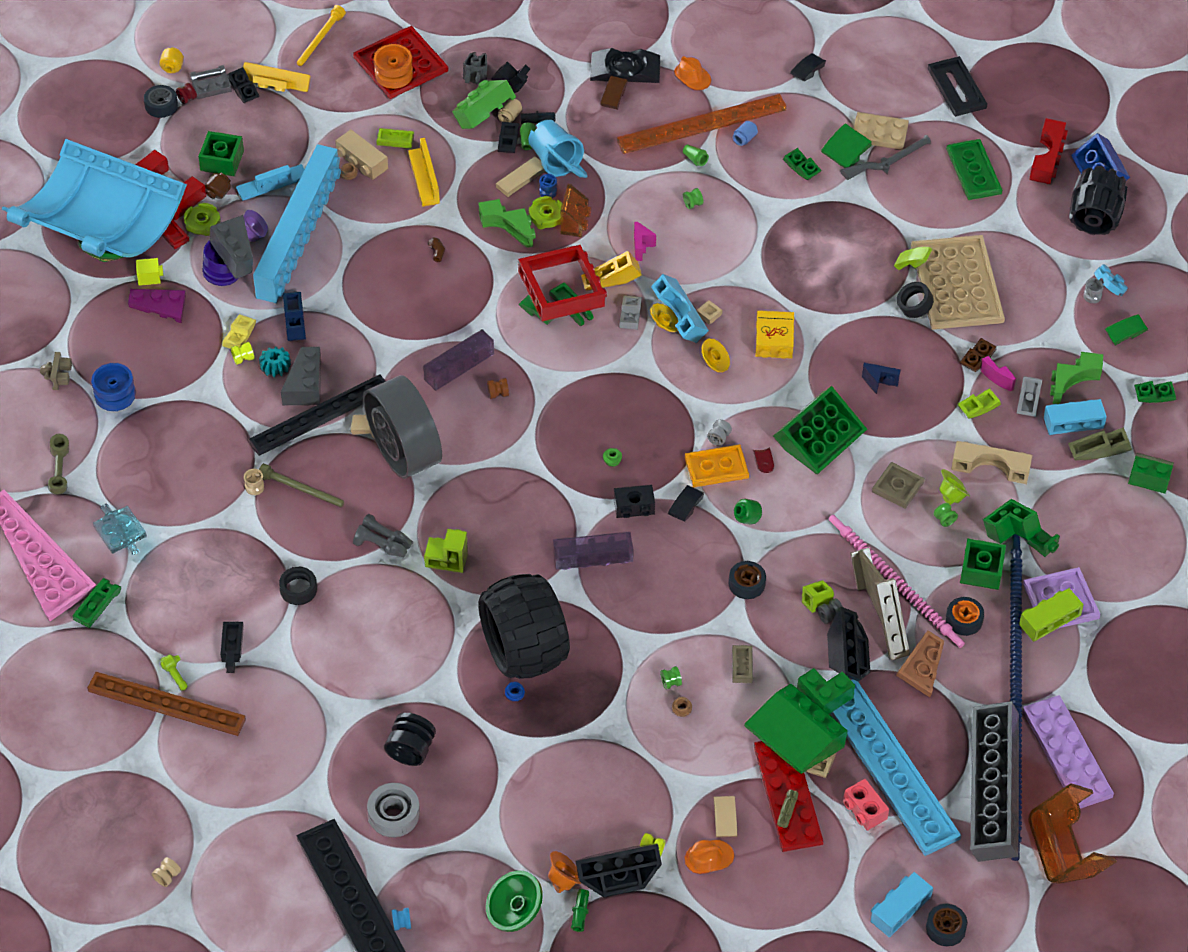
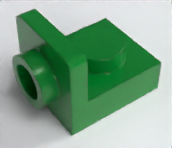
(1044, 543)

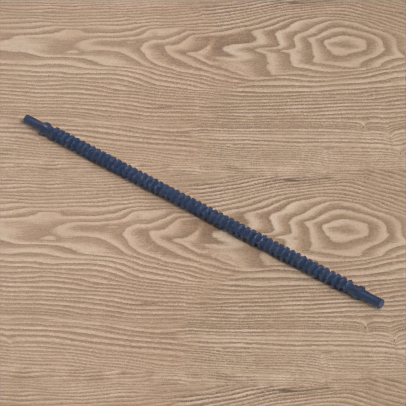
(1016, 650)

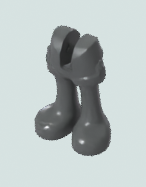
(395, 544)

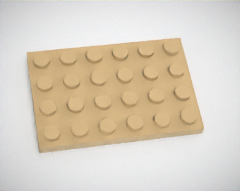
(960, 283)

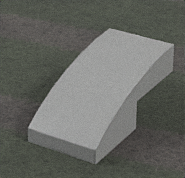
(630, 312)

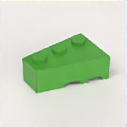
(481, 102)

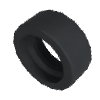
(921, 308)
(298, 573)

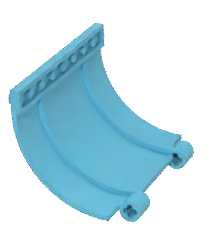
(102, 202)

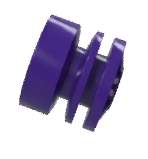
(214, 268)

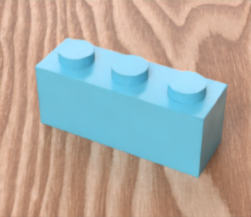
(1074, 417)
(901, 904)

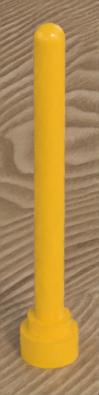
(337, 14)

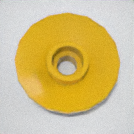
(664, 317)
(715, 355)

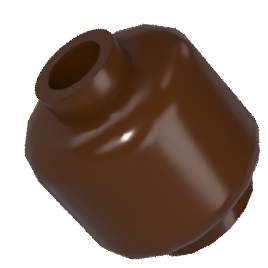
(217, 186)

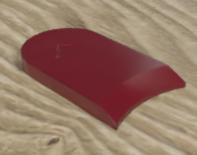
(764, 460)

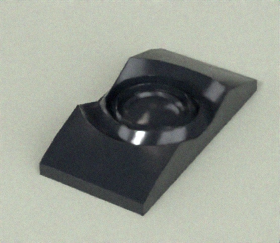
(633, 66)

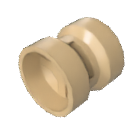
(254, 481)
(166, 872)

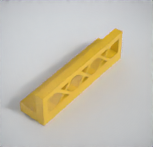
(424, 174)

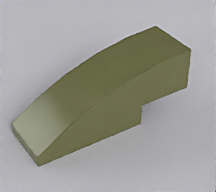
(1100, 445)

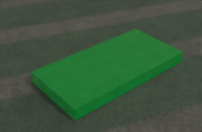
(974, 169)

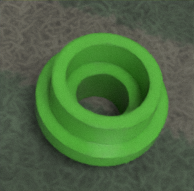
(612, 461)

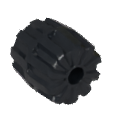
(1098, 201)

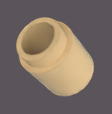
(510, 111)

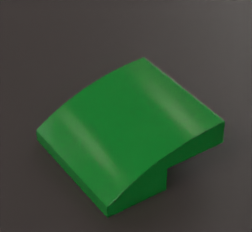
(846, 146)

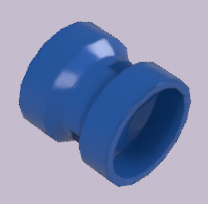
(548, 185)

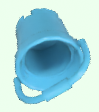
(557, 149)

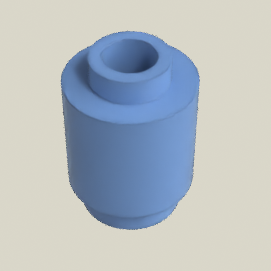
(745, 133)

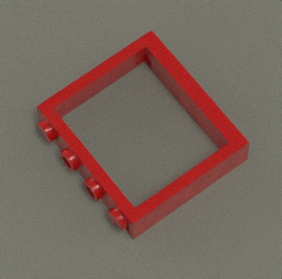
(566, 306)

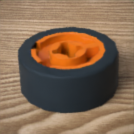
(965, 625)

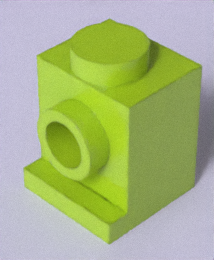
(816, 595)

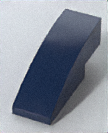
(294, 316)

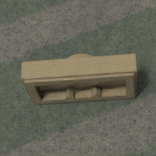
(742, 664)

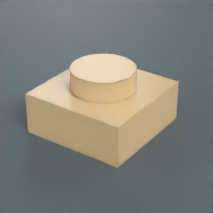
(709, 312)

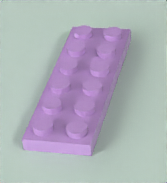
(1067, 748)

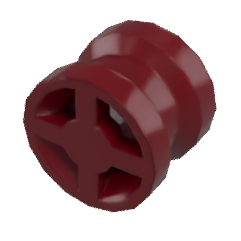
(186, 93)

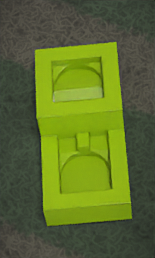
(913, 256)
(980, 404)

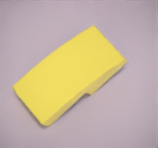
(240, 331)

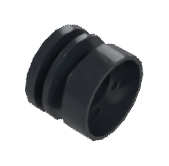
(410, 739)

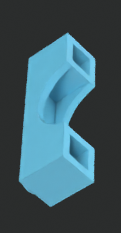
(689, 322)

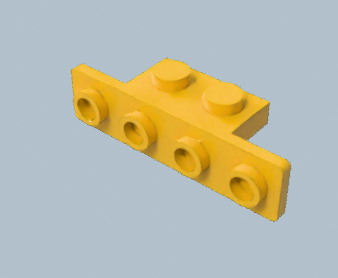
(276, 77)

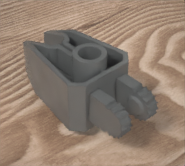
(475, 68)

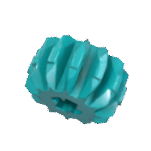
(275, 361)

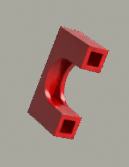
(194, 190)

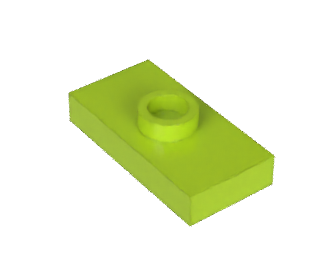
(395, 138)

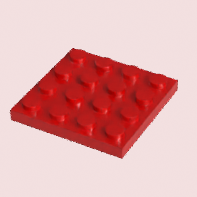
(425, 60)

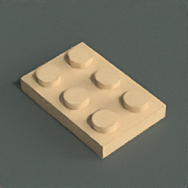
(882, 130)

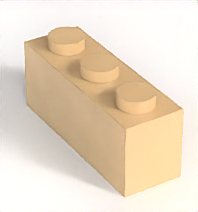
(361, 154)

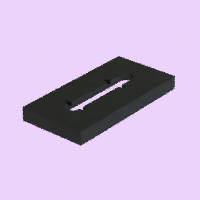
(974, 97)

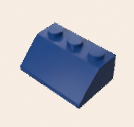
(1099, 152)

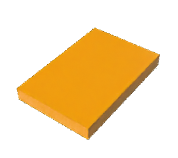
(716, 465)

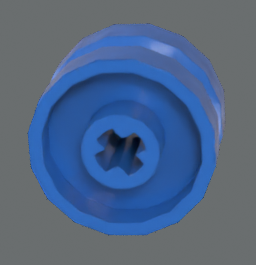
(113, 387)

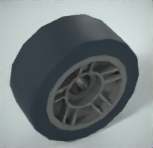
(160, 101)

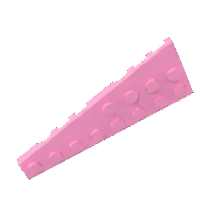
(47, 567)

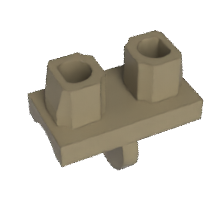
(54, 371)

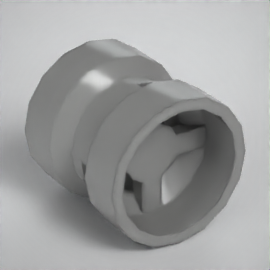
(1093, 290)
(719, 432)

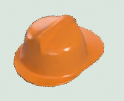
(692, 73)
(709, 856)
(562, 872)

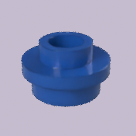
(514, 687)

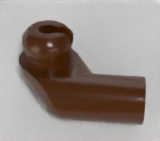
(436, 244)

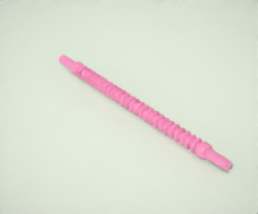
(945, 628)

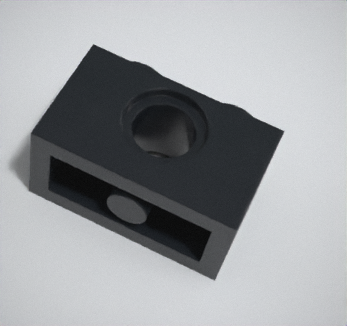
(634, 501)

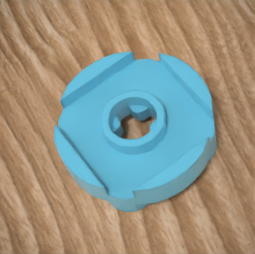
(1112, 282)

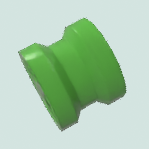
(693, 198)
(945, 514)
(671, 677)

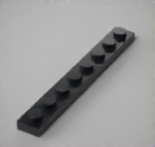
(312, 417)

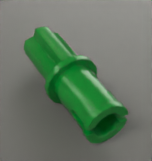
(580, 910)

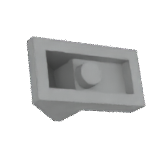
(1029, 396)

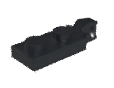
(231, 644)

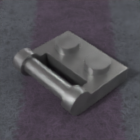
(210, 86)

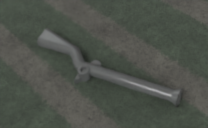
(852, 171)

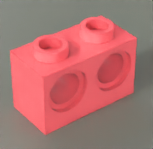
(869, 803)

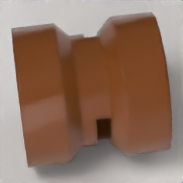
(496, 388)

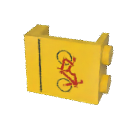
(774, 334)

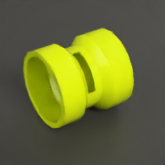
(244, 352)
(648, 839)

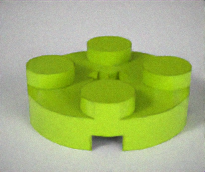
(544, 220)
(197, 226)

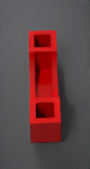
(1044, 165)

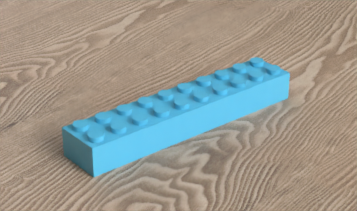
(296, 224)

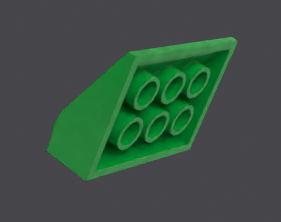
(820, 431)
(797, 729)

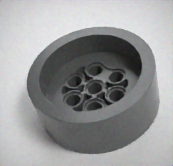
(402, 426)

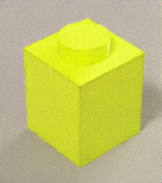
(149, 271)

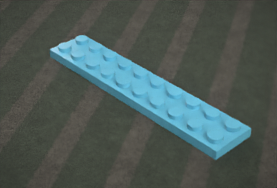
(895, 774)

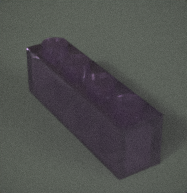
(458, 359)
(593, 550)

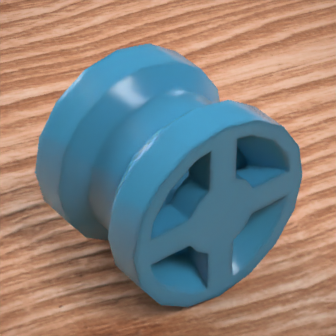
(401, 919)

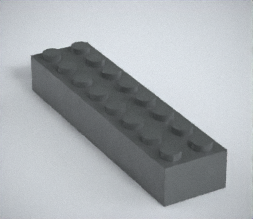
(995, 782)

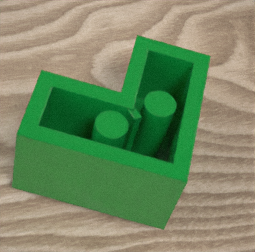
(1010, 520)
(826, 694)

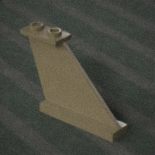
(885, 600)

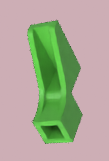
(514, 222)

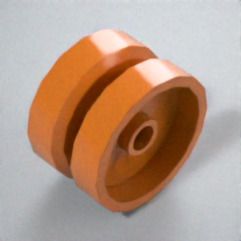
(393, 66)

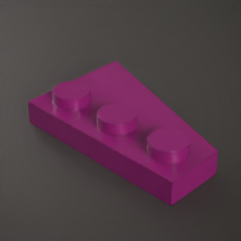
(163, 302)

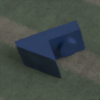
(877, 374)

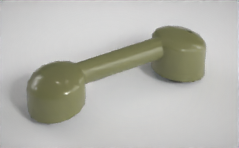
(59, 448)

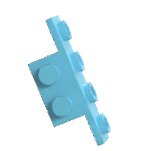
(270, 181)

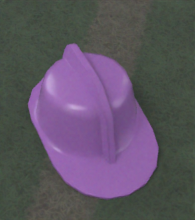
(255, 225)

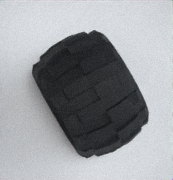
(524, 626)

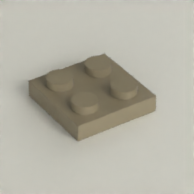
(898, 485)

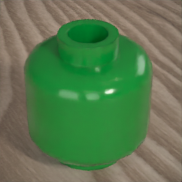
(748, 511)

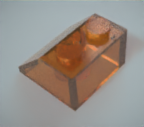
(574, 212)

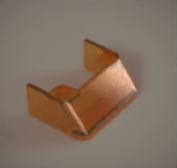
(1055, 839)

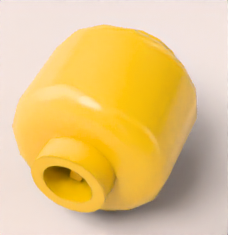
(171, 60)

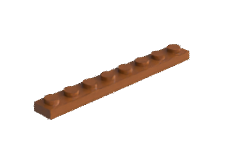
(166, 703)

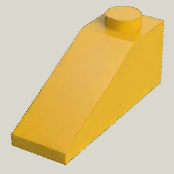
(616, 271)

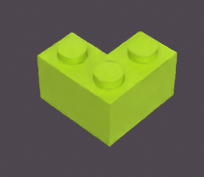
(447, 553)

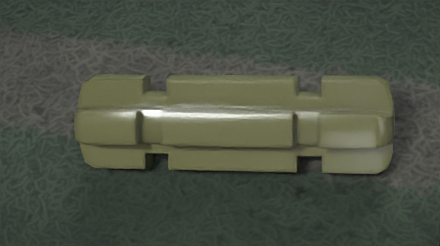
(787, 808)

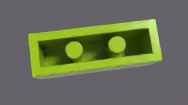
(1051, 614)

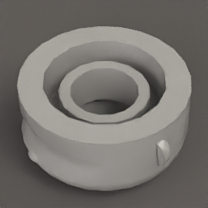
(390, 797)

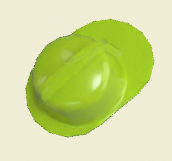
(952, 488)

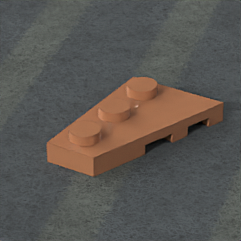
(922, 664)

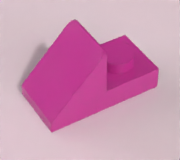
(642, 238)

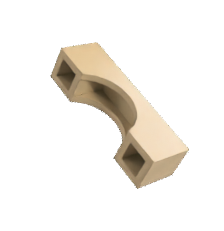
(1013, 464)

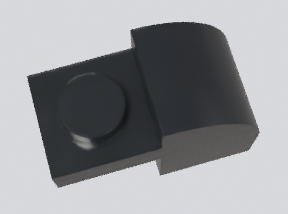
(515, 78)

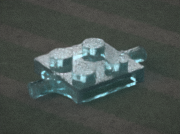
(119, 529)

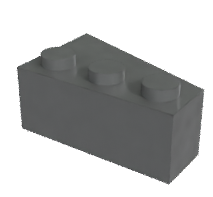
(233, 245)
(304, 379)

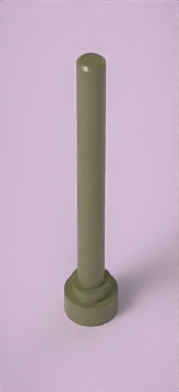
(268, 473)

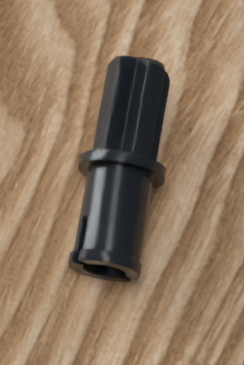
(537, 117)

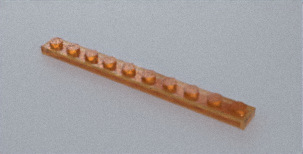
(701, 123)

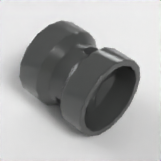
(828, 611)

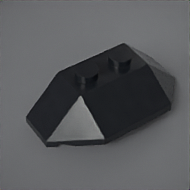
(848, 645)
(619, 869)

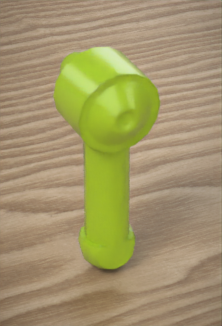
(169, 664)

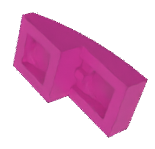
(999, 376)

